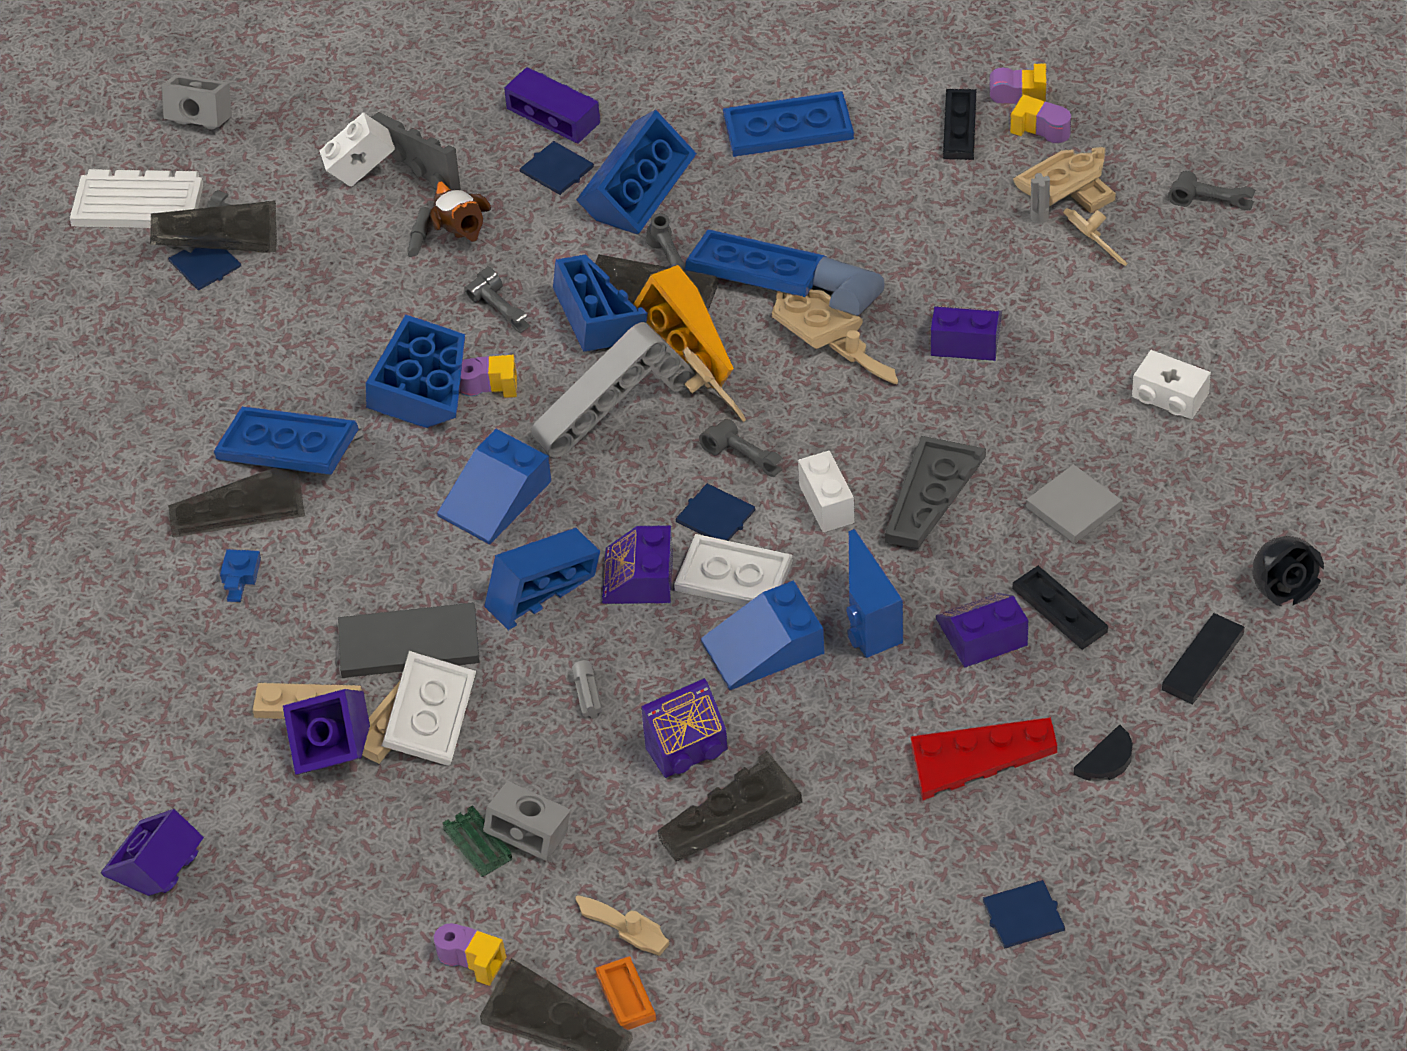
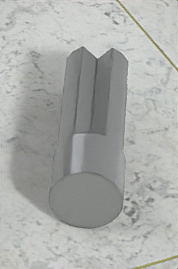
(1040, 198)
(587, 689)

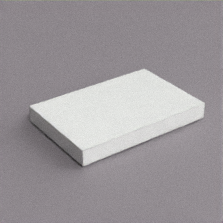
(730, 570)
(429, 708)

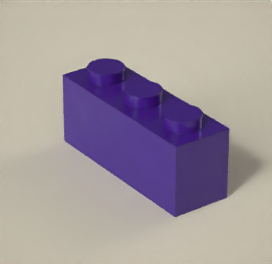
(552, 105)

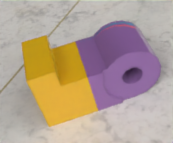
(1010, 85)
(1041, 119)
(489, 375)
(470, 949)

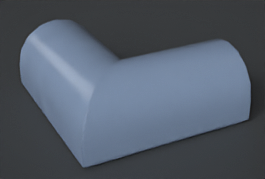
(852, 286)

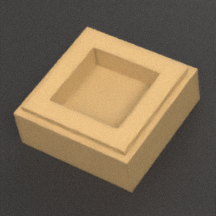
(1094, 196)

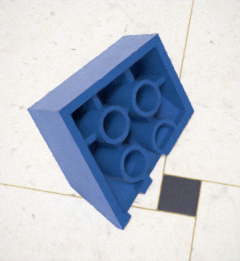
(418, 374)

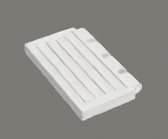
(131, 198)

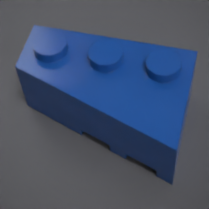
(592, 304)
(538, 571)

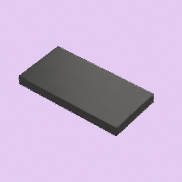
(382, 640)

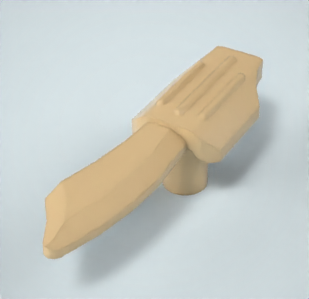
(1089, 229)
(854, 350)
(705, 377)
(632, 927)

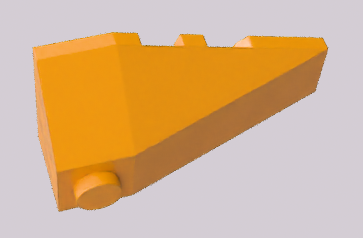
(682, 319)

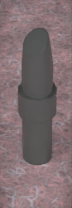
(419, 231)

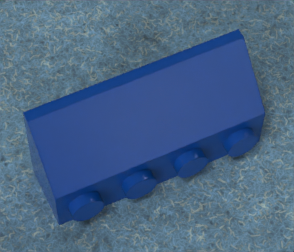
(637, 174)

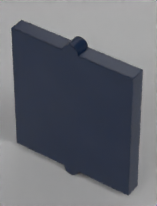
(556, 167)
(204, 265)
(715, 513)
(1023, 914)

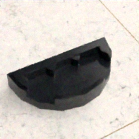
(1108, 758)

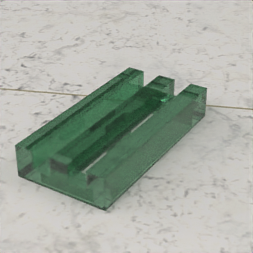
(463, 821)

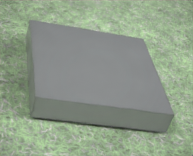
(1073, 503)

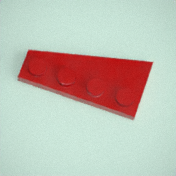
(962, 755)

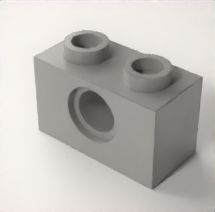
(196, 101)
(526, 820)

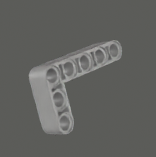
(606, 385)

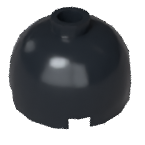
(1291, 563)

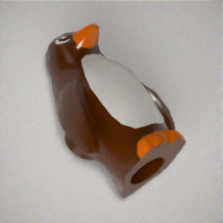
(458, 212)

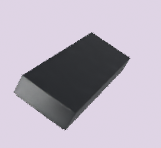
(959, 124)
(1060, 607)
(1203, 658)

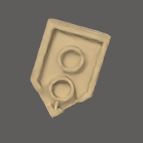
(1066, 172)
(813, 317)

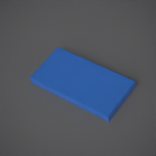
(788, 123)
(754, 262)
(286, 440)

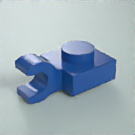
(238, 569)

